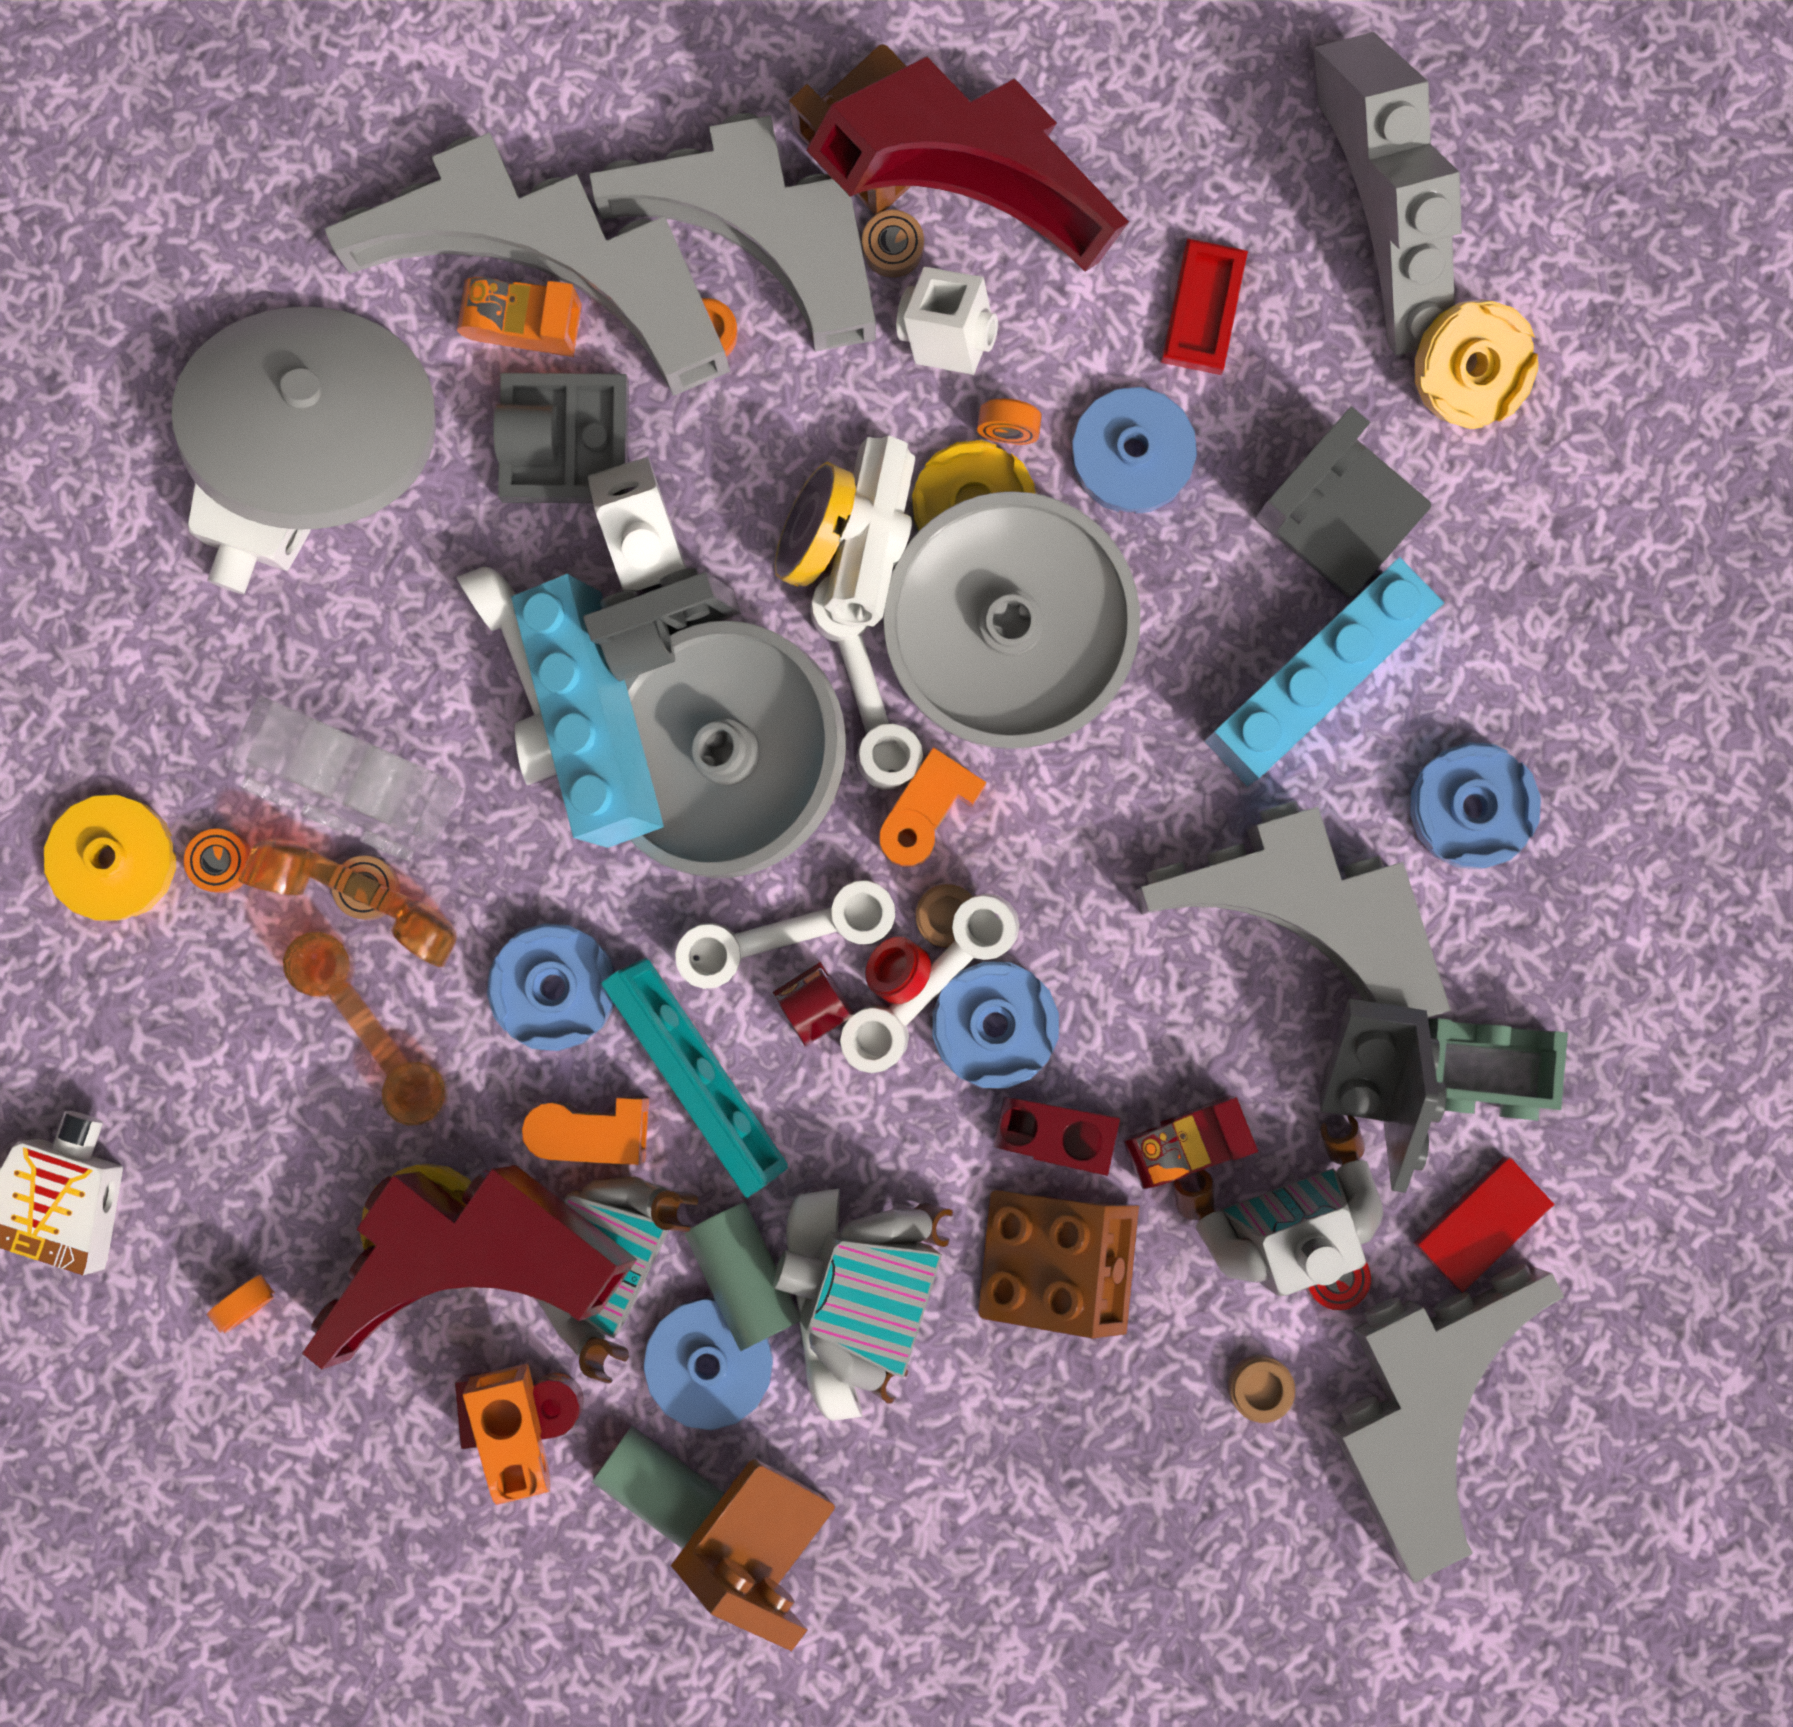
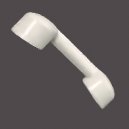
(493, 602)
(885, 745)
(858, 912)
(880, 1034)
(807, 1224)

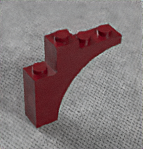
(992, 149)
(504, 1239)

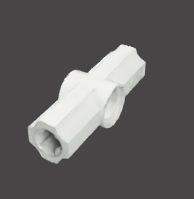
(872, 534)

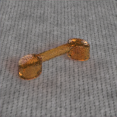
(289, 865)
(412, 1090)

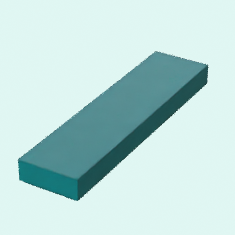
(695, 1076)

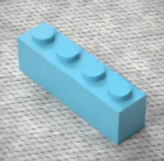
(1324, 672)
(586, 716)

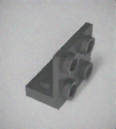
(1344, 507)
(1387, 1073)

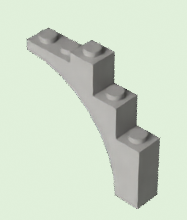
(553, 230)

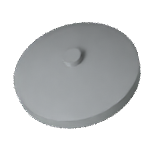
(304, 417)
(1011, 620)
(737, 749)

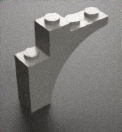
(1403, 181)
(739, 192)
(1292, 879)
(1410, 1441)

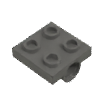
(557, 433)
(638, 628)

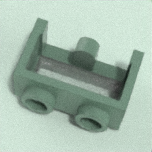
(1500, 1066)

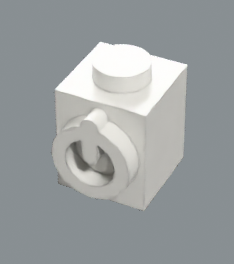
(947, 320)

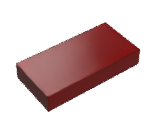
(1204, 306)
(1483, 1223)

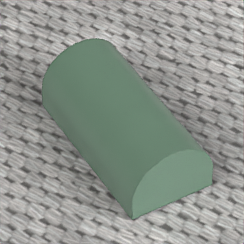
(742, 1276)
(657, 1487)

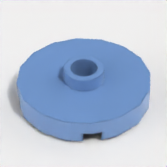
(1128, 481)
(1507, 800)
(518, 982)
(1029, 1032)
(686, 1393)

